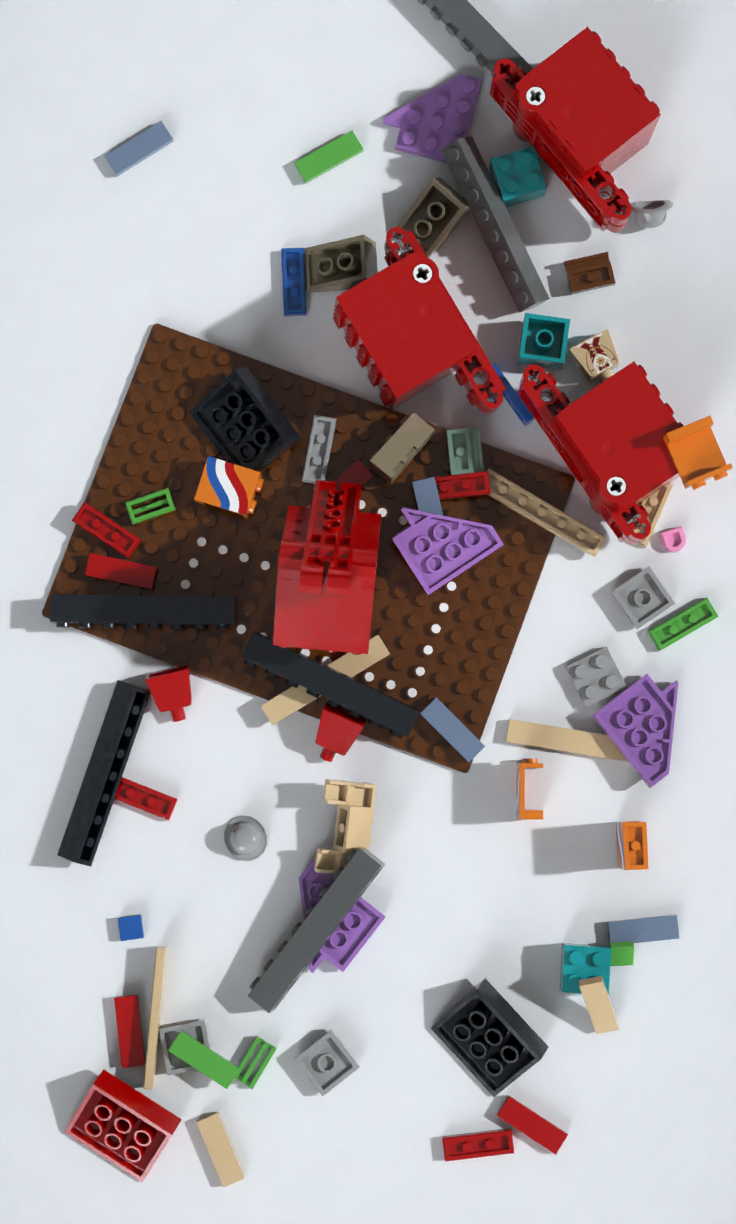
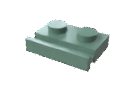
(465, 451)

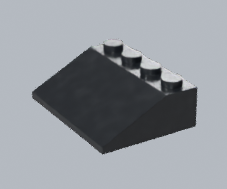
(245, 422)
(490, 1038)

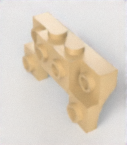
(352, 822)

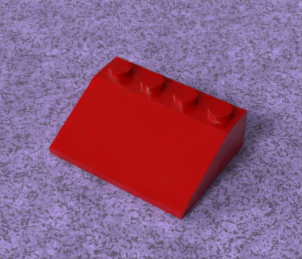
(122, 1125)

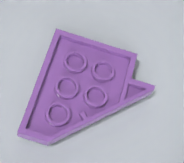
(442, 546)
(642, 727)
(352, 931)

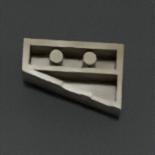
(401, 447)

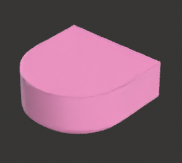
(673, 539)

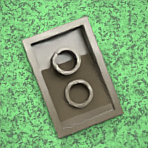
(435, 215)
(340, 264)

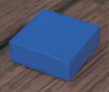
(131, 927)

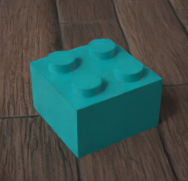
(518, 176)
(543, 341)
(583, 962)

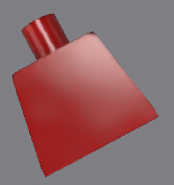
(171, 690)
(337, 731)

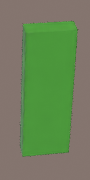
(328, 157)
(682, 624)
(204, 1059)

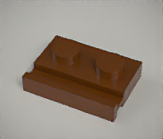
(589, 273)

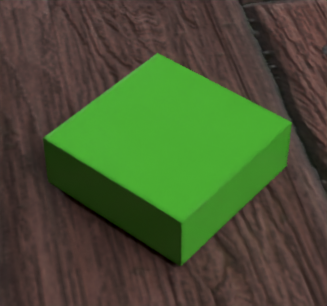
(622, 953)

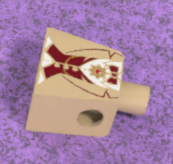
(595, 356)

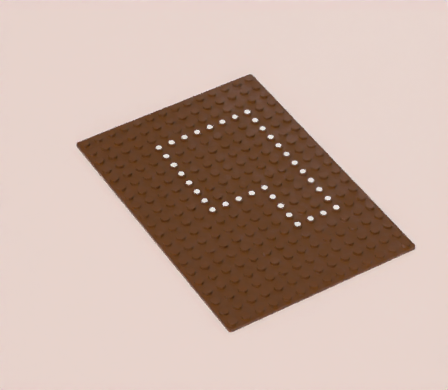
(438, 643)

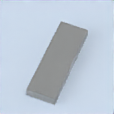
(319, 449)

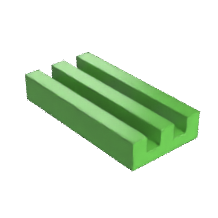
(129, 504)
(244, 1080)

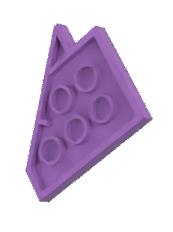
(436, 118)

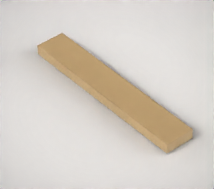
(545, 514)
(297, 698)
(562, 740)
(155, 1017)

